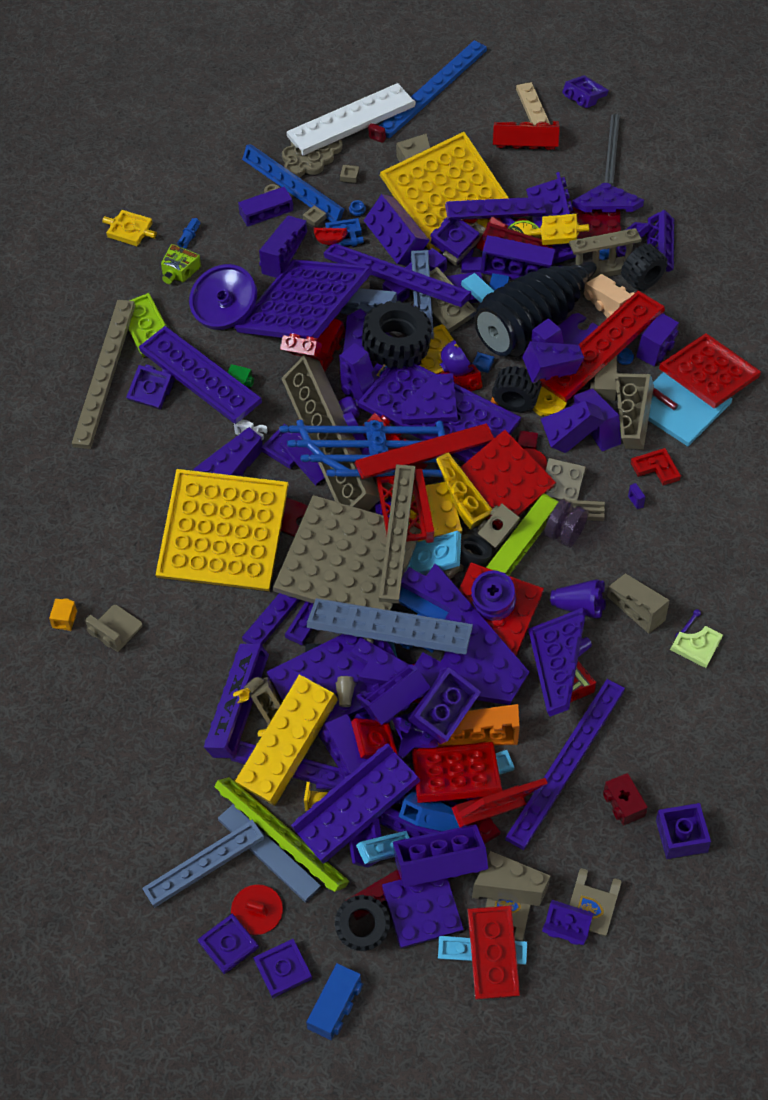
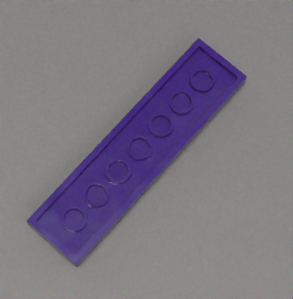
(200, 375)

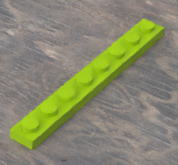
(282, 834)

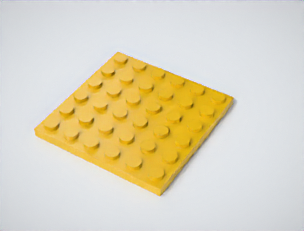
(439, 175)
(222, 530)

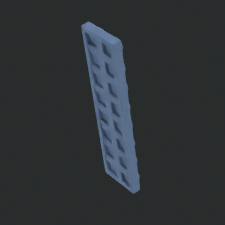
(390, 626)

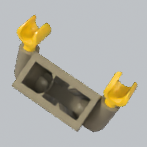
(264, 697)

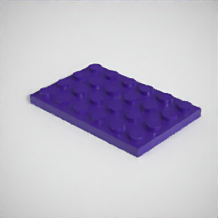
(323, 667)

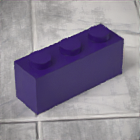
(265, 206)

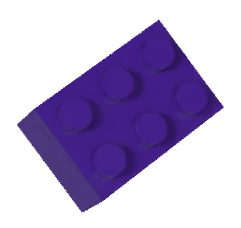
(444, 705)

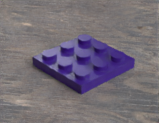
(422, 911)

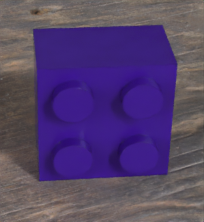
(657, 340)
(683, 831)

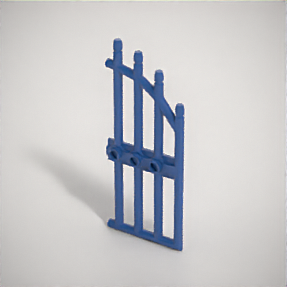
(375, 441)

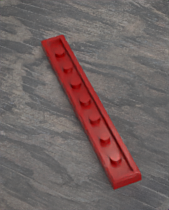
(424, 451)

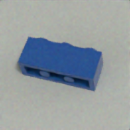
(334, 1002)

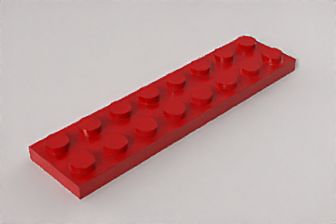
(607, 343)

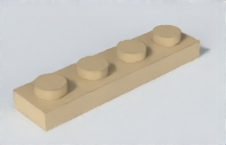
(531, 103)

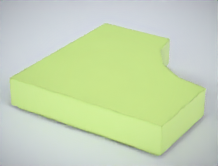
(697, 646)

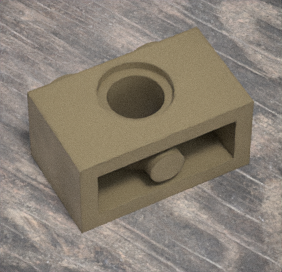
(496, 537)

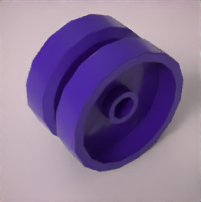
(504, 597)

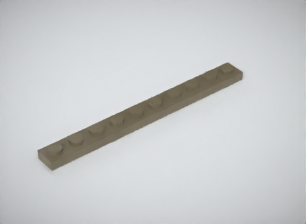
(103, 374)

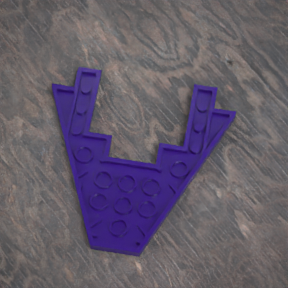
(488, 660)

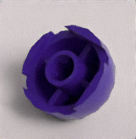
(454, 360)

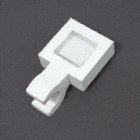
(244, 424)

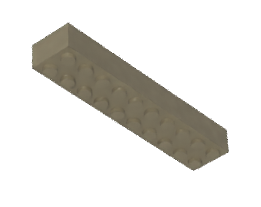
(318, 406)

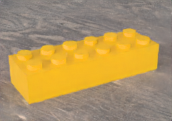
(286, 740)

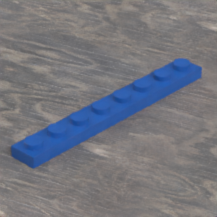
(292, 183)

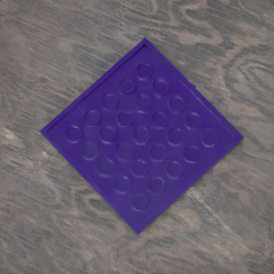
(304, 299)

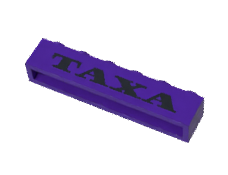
(230, 716)

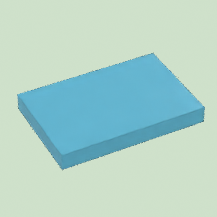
(443, 551)

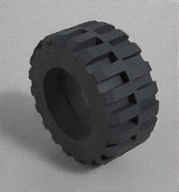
(399, 318)

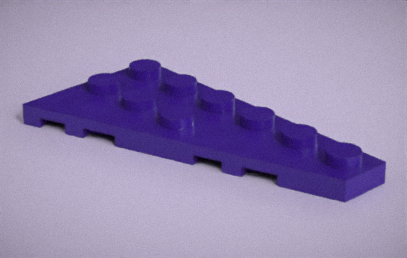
(556, 657)

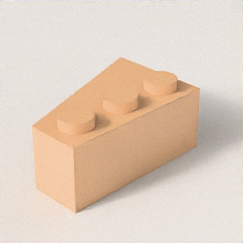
(605, 294)

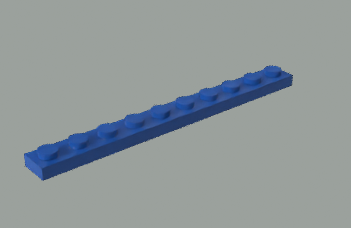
(435, 86)

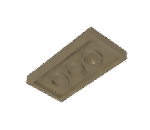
(447, 313)

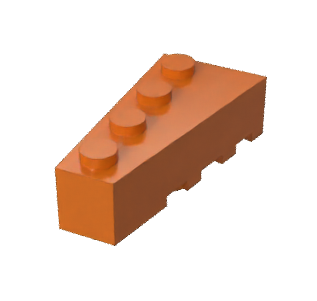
(488, 725)

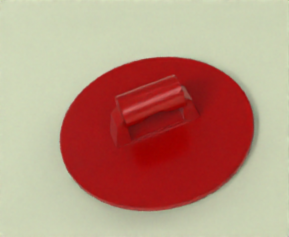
(257, 909)

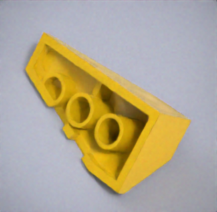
(467, 499)

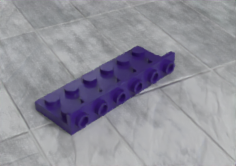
(555, 203)
(355, 803)

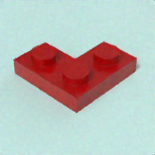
(658, 462)

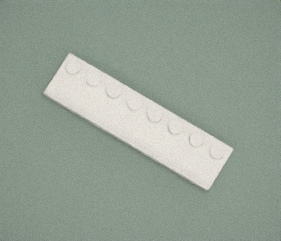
(350, 119)

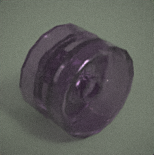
(566, 522)

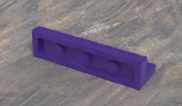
(665, 237)

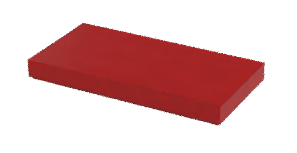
(493, 952)

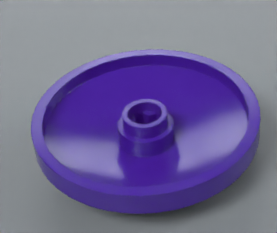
(223, 297)

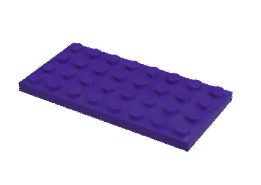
(397, 385)

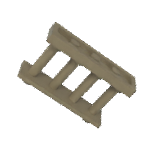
(611, 240)

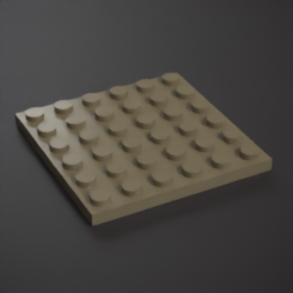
(338, 556)

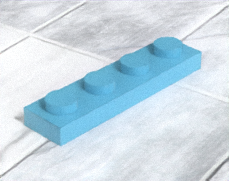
(460, 949)

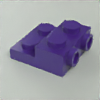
(584, 91)
(454, 237)
(150, 386)

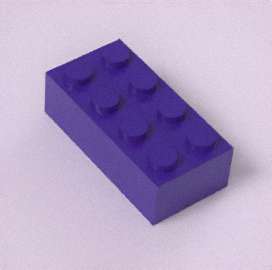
(395, 229)
(509, 257)
(440, 855)

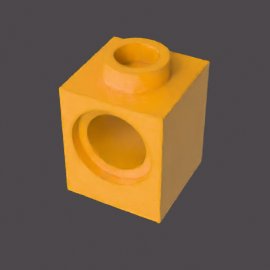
(63, 614)

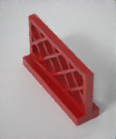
(422, 507)
(495, 804)

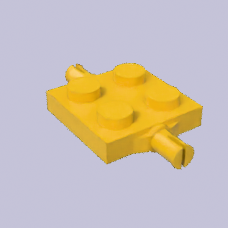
(129, 227)
(559, 229)

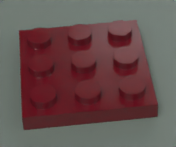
(598, 221)

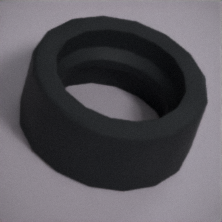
(478, 545)

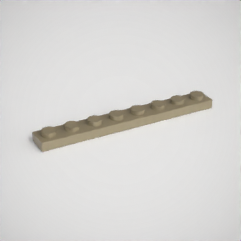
(397, 534)

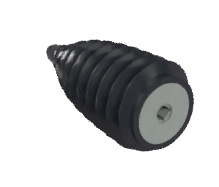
(512, 311)

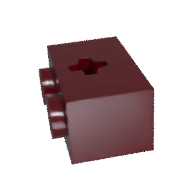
(631, 805)

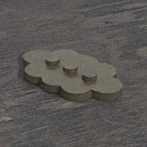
(311, 163)

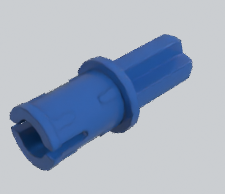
(189, 233)

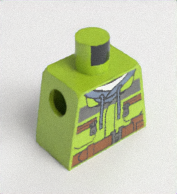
(179, 264)

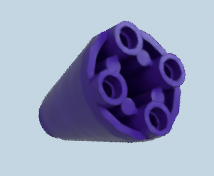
(581, 595)

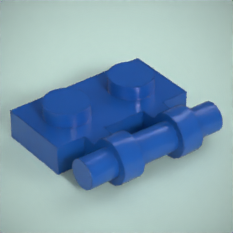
(353, 228)

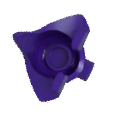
(411, 736)

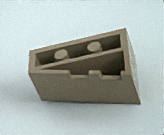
(510, 881)

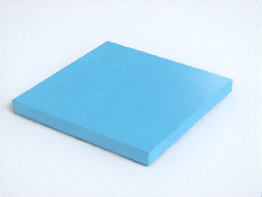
(690, 416)

